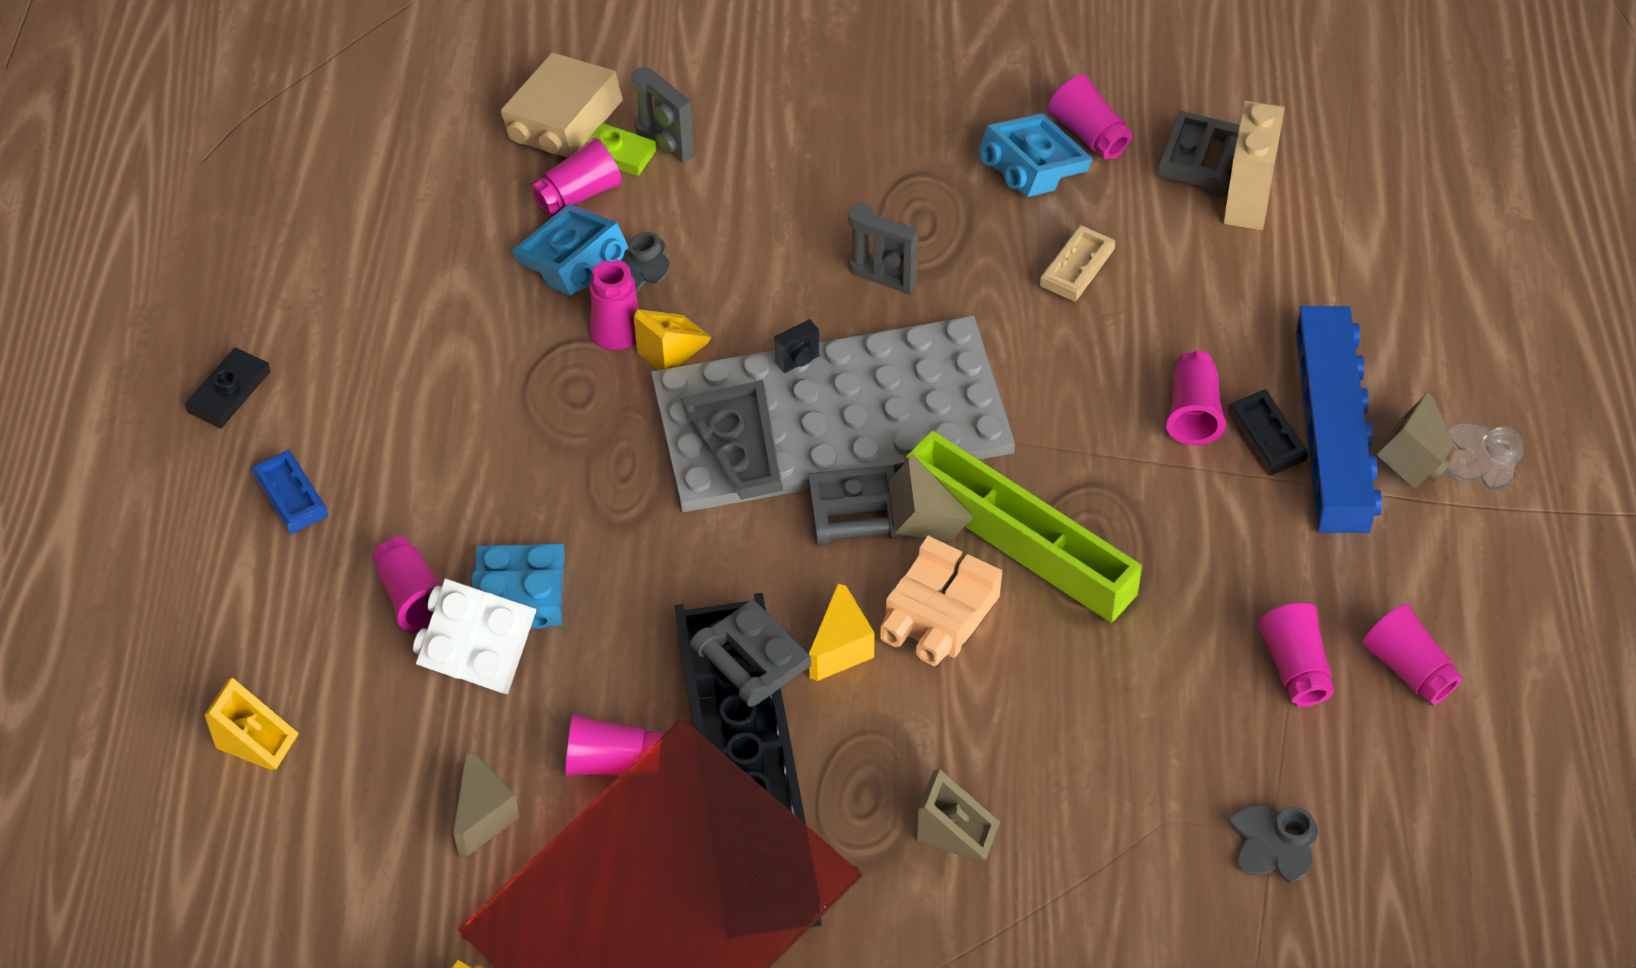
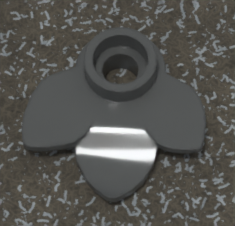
(646, 259)
(1269, 844)

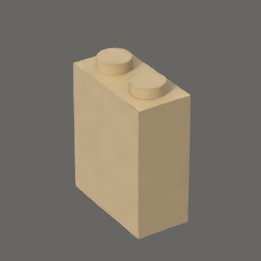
(561, 105)
(1253, 165)

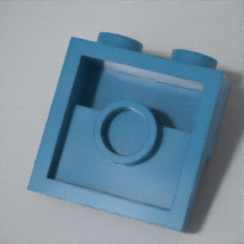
(1032, 154)
(571, 247)
(525, 575)

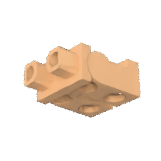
(940, 601)

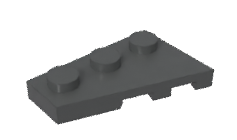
(739, 435)

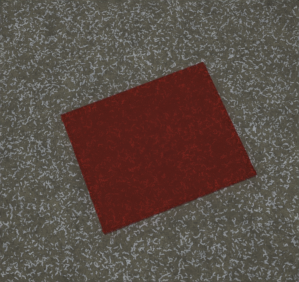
(667, 872)

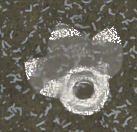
(1481, 454)

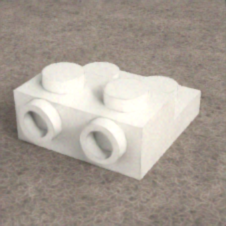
(474, 635)

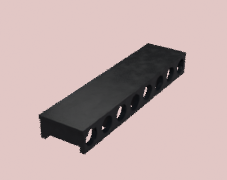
(749, 736)

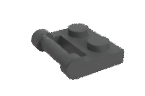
(672, 110)
(1189, 148)
(893, 250)
(851, 493)
(761, 644)

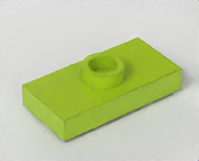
(627, 149)

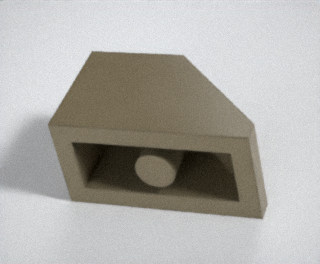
(1418, 444)

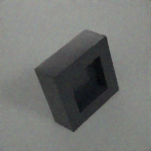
(797, 346)

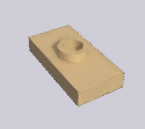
(1077, 263)

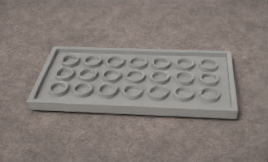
(845, 410)

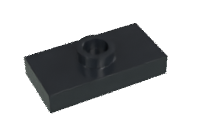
(227, 387)
(1267, 432)

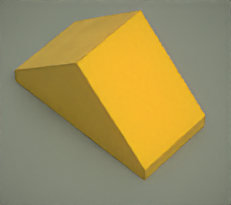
(667, 338)
(842, 638)
(248, 727)

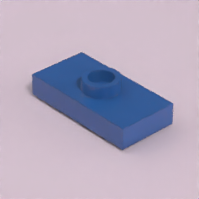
(289, 492)

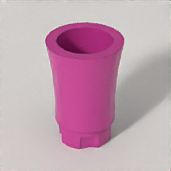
(1090, 117)
(577, 178)
(612, 306)
(1195, 401)
(406, 581)
(1298, 652)
(1413, 654)
(604, 746)

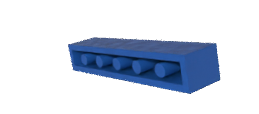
(1336, 420)

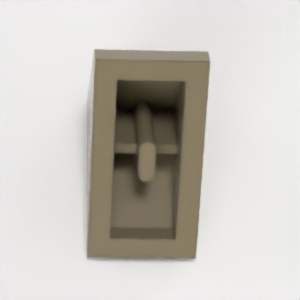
(924, 505)
(483, 807)
(954, 820)

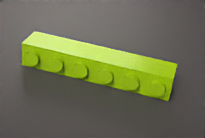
(1033, 530)

